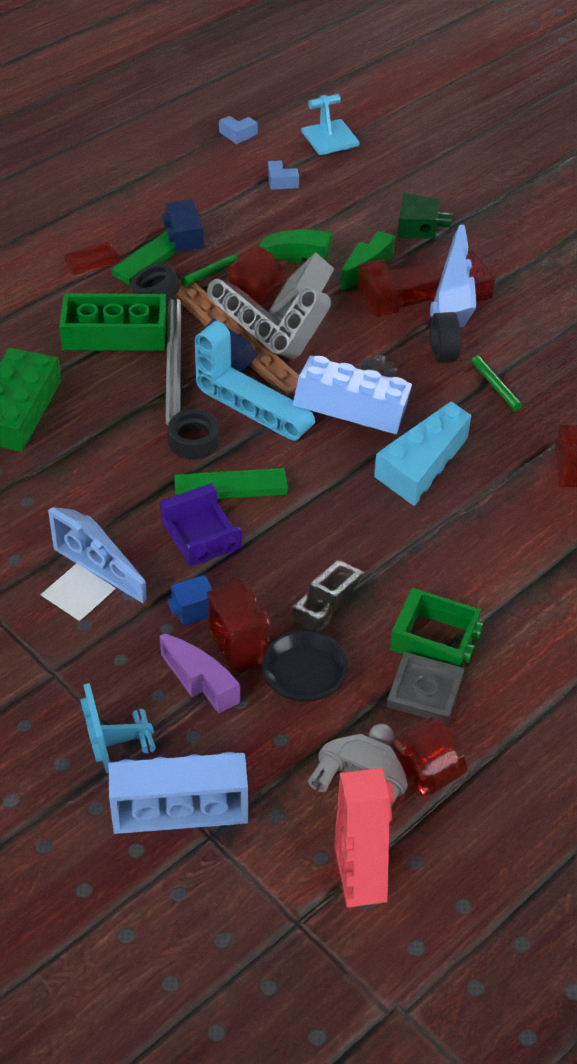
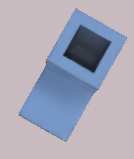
(238, 130)
(282, 178)

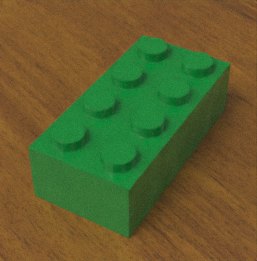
(113, 322)
(25, 391)

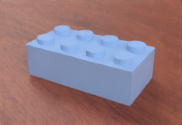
(352, 394)
(178, 792)

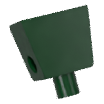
(421, 217)

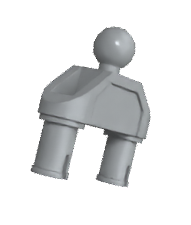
(358, 754)

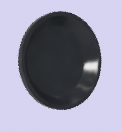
(304, 666)

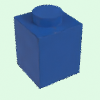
(190, 600)

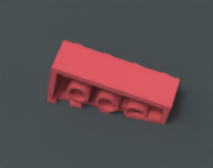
(363, 836)

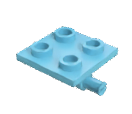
(328, 135)
(108, 735)

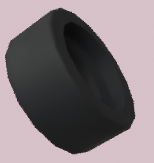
(156, 280)
(445, 336)
(197, 448)

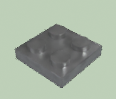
(425, 687)

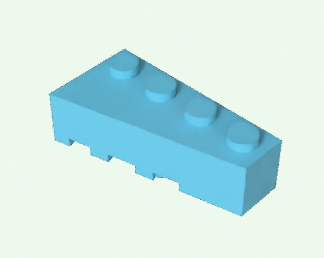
(422, 452)

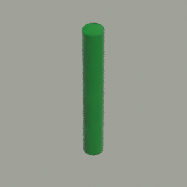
(208, 270)
(496, 383)

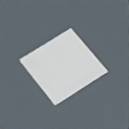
(78, 591)

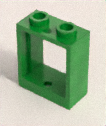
(443, 611)

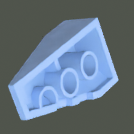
(456, 288)
(89, 546)

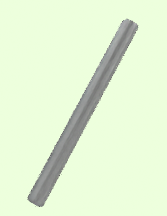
(173, 366)

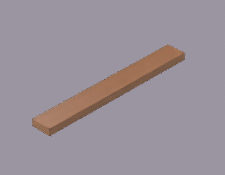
(265, 364)

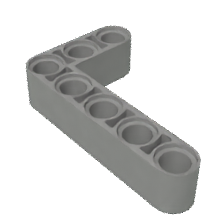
(284, 337)

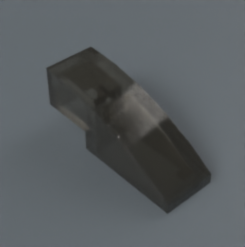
(325, 597)

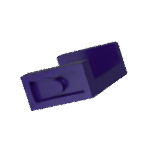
(199, 525)

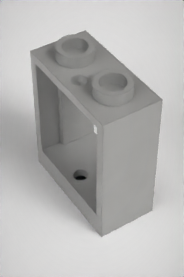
(312, 274)

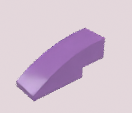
(200, 673)

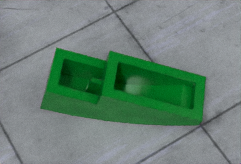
(298, 244)
(379, 248)

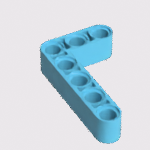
(241, 392)

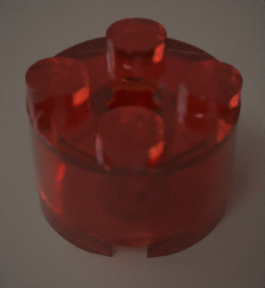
(256, 274)
(430, 756)

